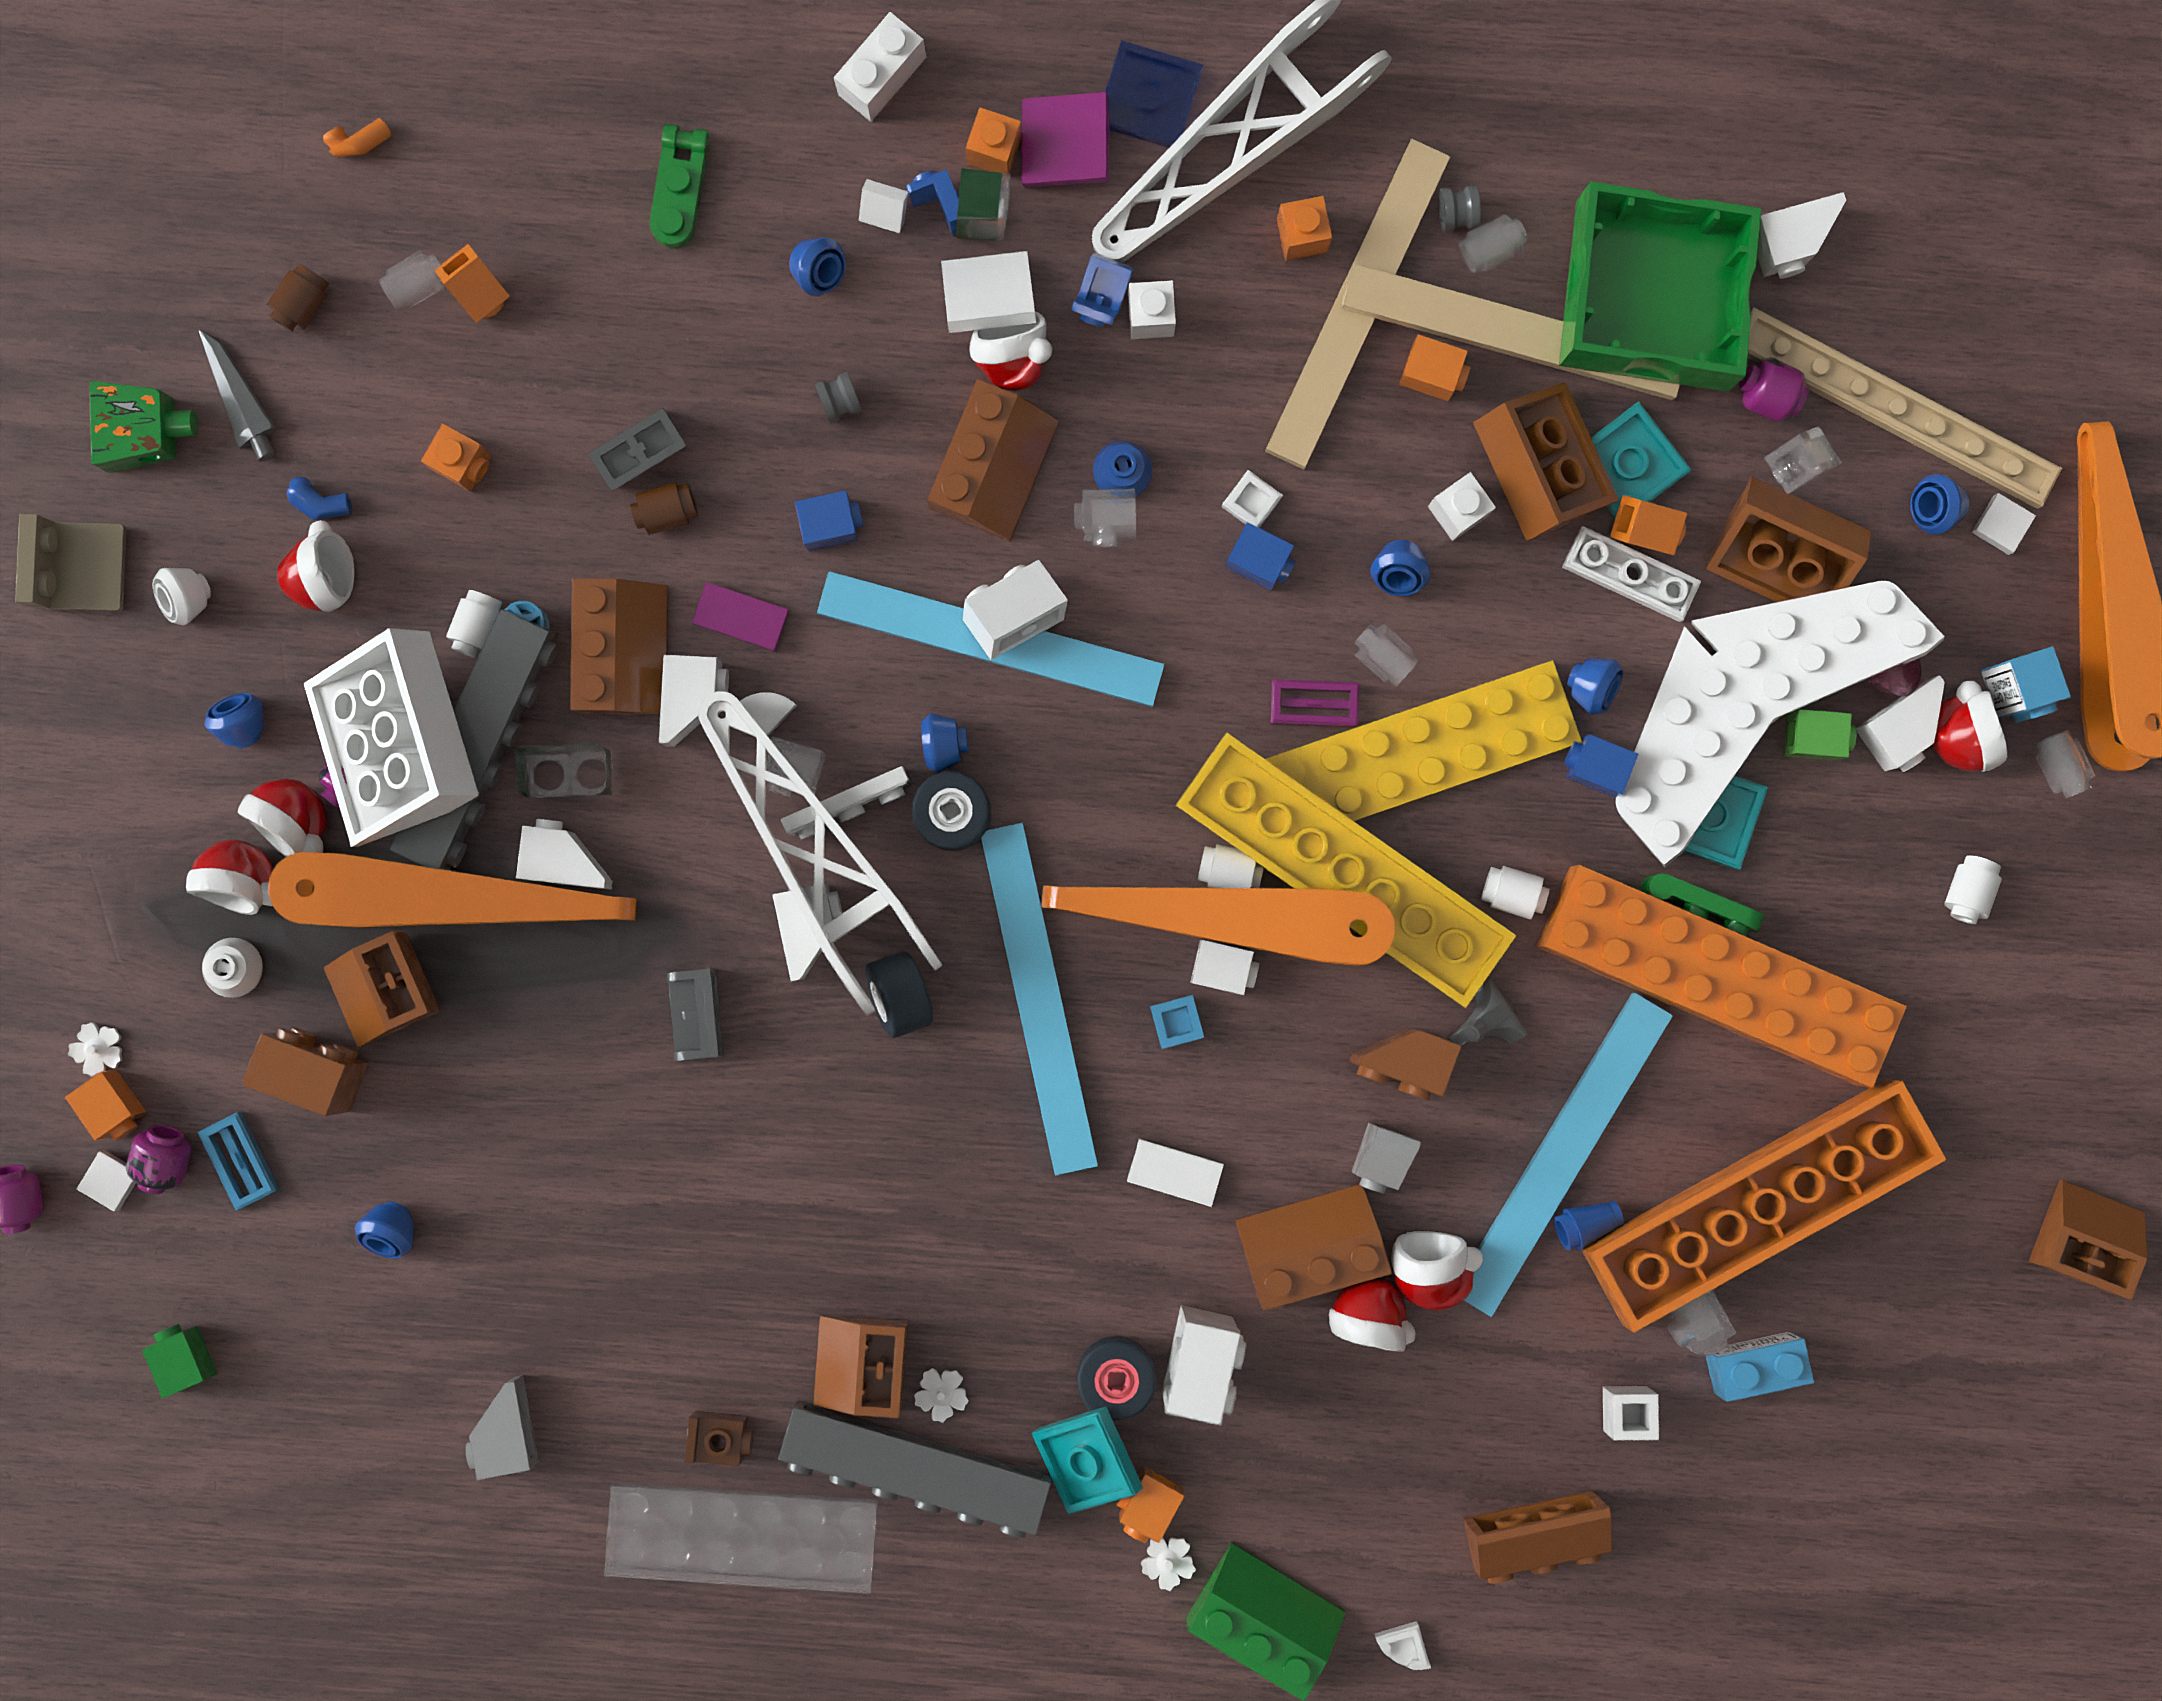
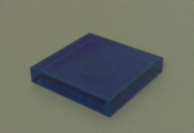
(1151, 93)

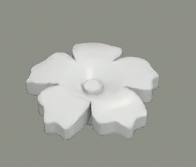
(96, 1048)
(941, 1394)
(1168, 1562)

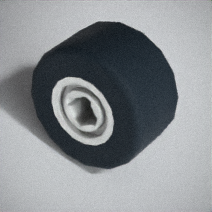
(963, 818)
(899, 994)

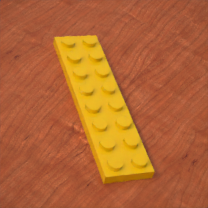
(1437, 744)
(1321, 848)

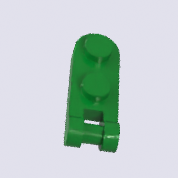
(678, 186)
(1703, 903)

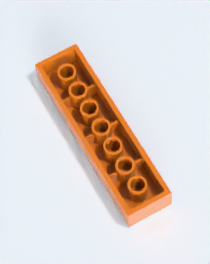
(1721, 976)
(1763, 1204)

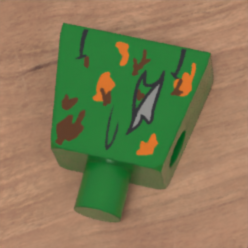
(134, 426)

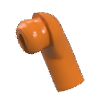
(359, 142)

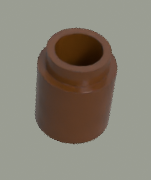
(297, 298)
(664, 507)

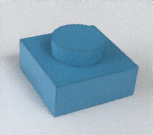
(1177, 1022)

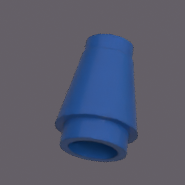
(1586, 1224)

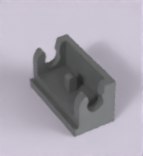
(637, 449)
(695, 1014)

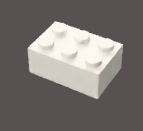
(1201, 1365)

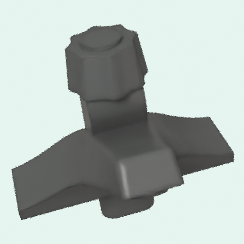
(1491, 1018)

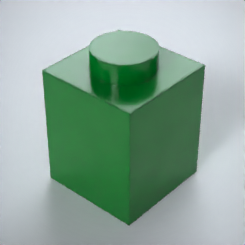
(178, 1359)

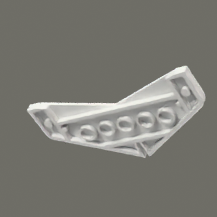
(1764, 668)

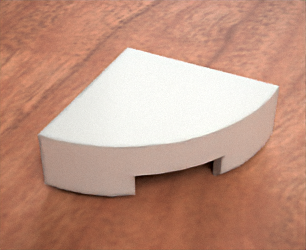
(768, 709)
(1404, 1646)

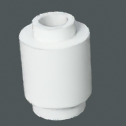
(473, 622)
(1229, 868)
(1973, 889)
(1515, 892)

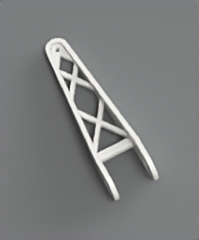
(1293, 129)
(719, 735)

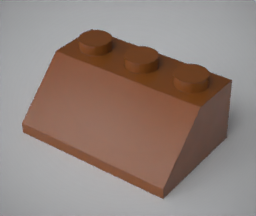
(1545, 460)
(992, 461)
(1787, 545)
(617, 646)
(1312, 1247)
(1539, 1536)

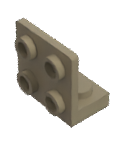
(70, 565)

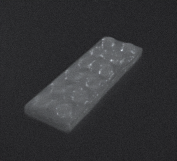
(741, 1538)

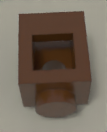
(733, 1427)

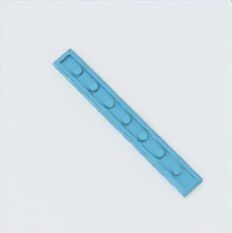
(944, 628)
(1039, 999)
(1565, 1149)

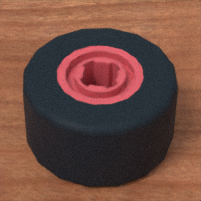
(1109, 1364)

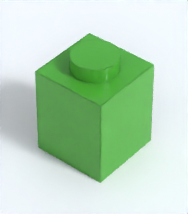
(1819, 735)

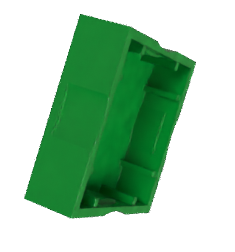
(1660, 287)

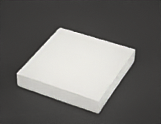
(988, 292)

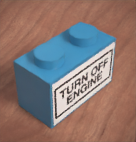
(2026, 685)
(1760, 1366)

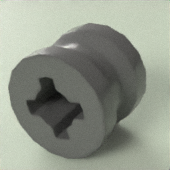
(1459, 208)
(838, 397)

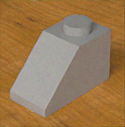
(1384, 1158)
(504, 1435)

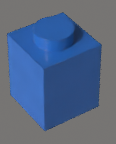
(828, 520)
(1261, 557)
(1600, 765)

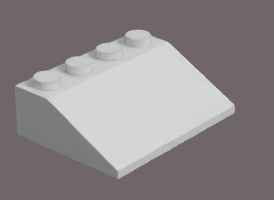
(393, 733)

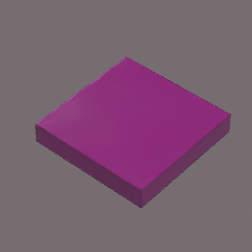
(1066, 140)

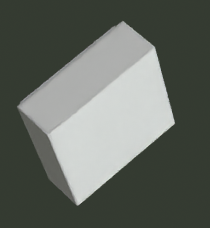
(883, 206)
(1252, 500)
(2003, 523)
(107, 1181)

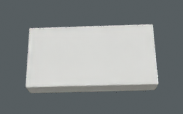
(1175, 1172)

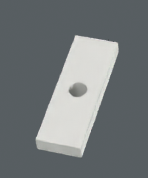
(1607, 563)
(850, 802)

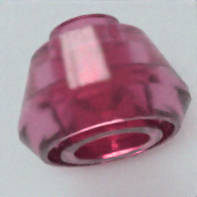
(1899, 680)

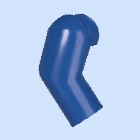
(315, 506)

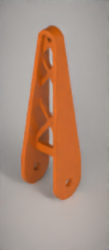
(2116, 612)
(383, 893)
(1274, 920)

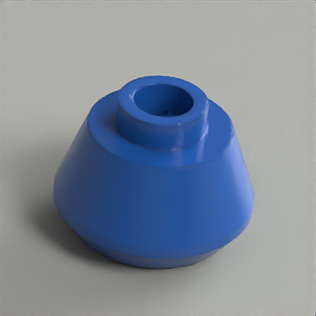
(817, 265)
(1127, 477)
(1938, 504)
(1400, 568)
(1596, 683)
(236, 720)
(942, 742)
(386, 1230)

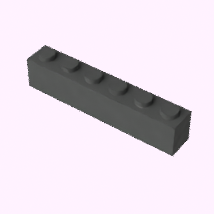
(488, 724)
(914, 1468)

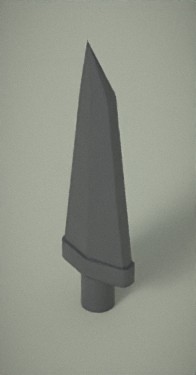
(244, 410)

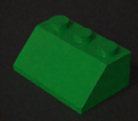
(1266, 1621)

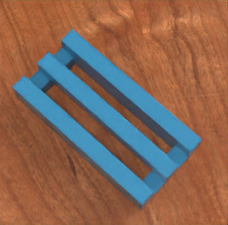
(253, 1152)

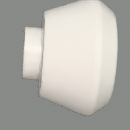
(180, 594)
(242, 971)

